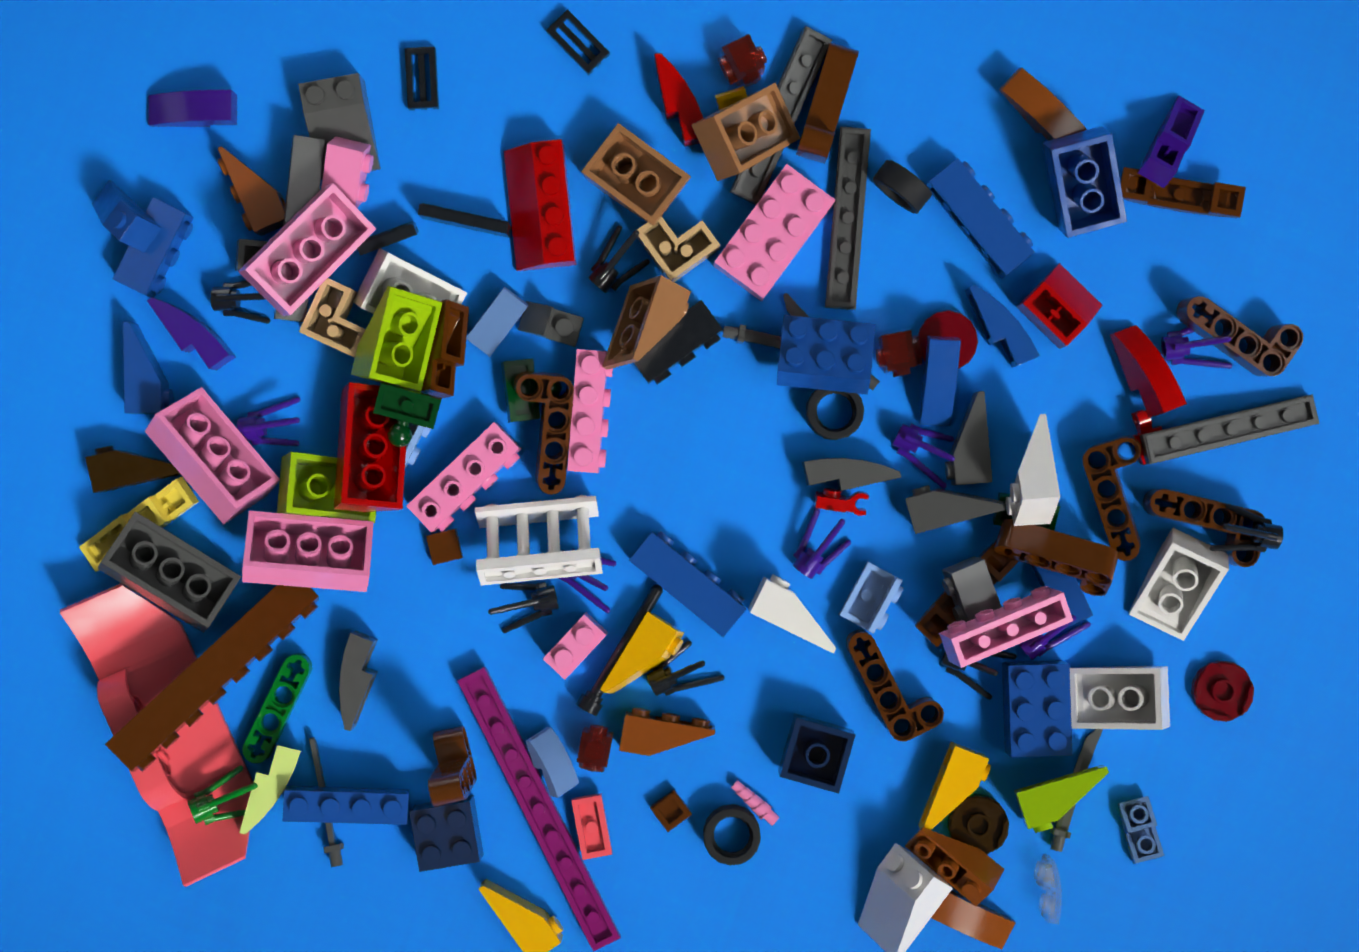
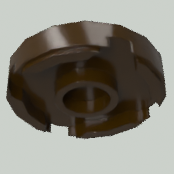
(979, 823)

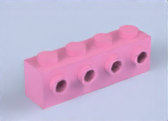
(588, 412)
(464, 477)
(1005, 626)

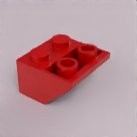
(1060, 306)

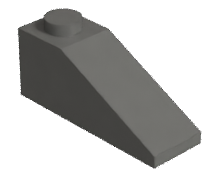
(971, 447)
(944, 507)

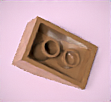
(746, 132)
(635, 175)
(645, 318)

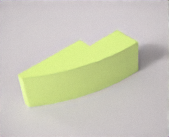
(269, 787)

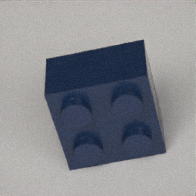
(816, 753)
(446, 834)

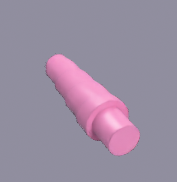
(757, 805)

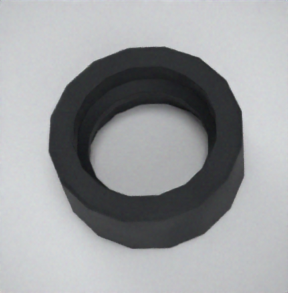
(902, 186)
(834, 434)
(742, 855)

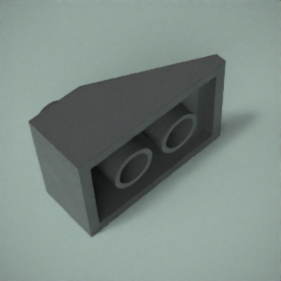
(339, 109)

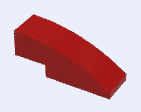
(678, 99)
(1147, 371)

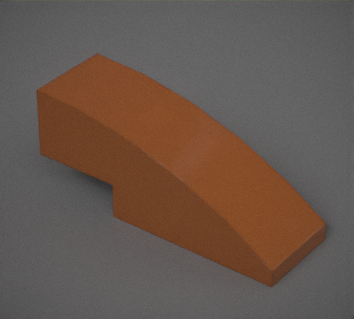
(1040, 106)
(974, 920)

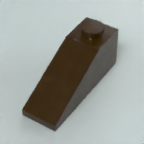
(120, 469)

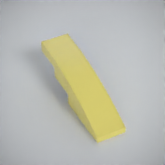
(159, 509)

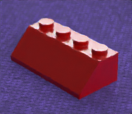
(540, 205)
(368, 465)

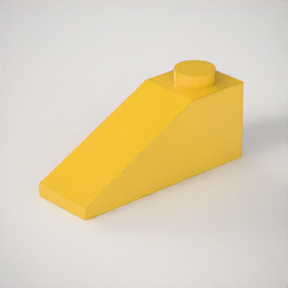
(649, 647)
(956, 780)
(525, 922)

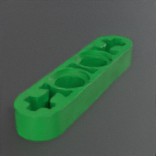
(274, 706)

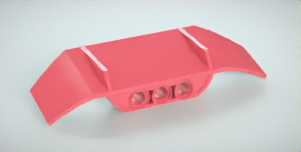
(135, 657)

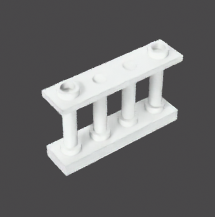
(542, 565)

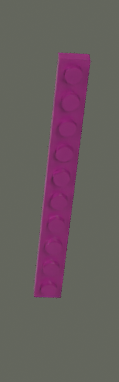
(539, 809)

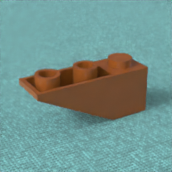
(261, 202)
(654, 734)
(958, 863)

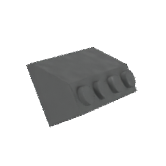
(169, 572)

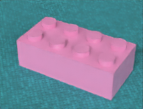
(774, 232)
(307, 250)
(212, 455)
(307, 551)

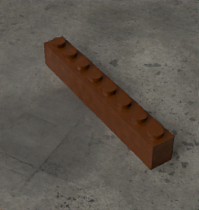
(209, 675)

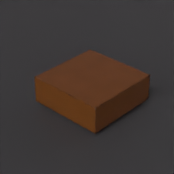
(444, 546)
(671, 810)

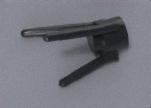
(604, 273)
(228, 299)
(1263, 534)
(542, 600)
(954, 670)
(664, 680)

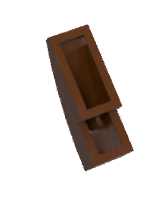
(446, 350)

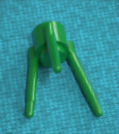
(205, 806)

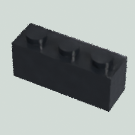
(693, 331)

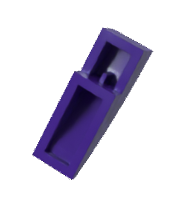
(193, 108)
(1171, 142)
(192, 334)

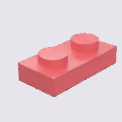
(591, 826)

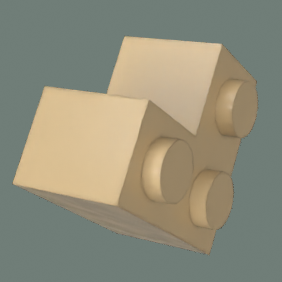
(677, 255)
(328, 317)

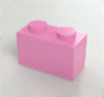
(347, 168)
(575, 645)

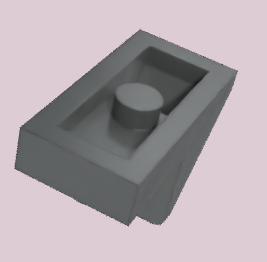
(551, 324)

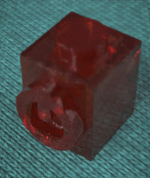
(742, 62)
(899, 353)
(595, 748)

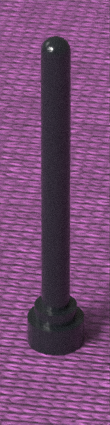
(592, 699)

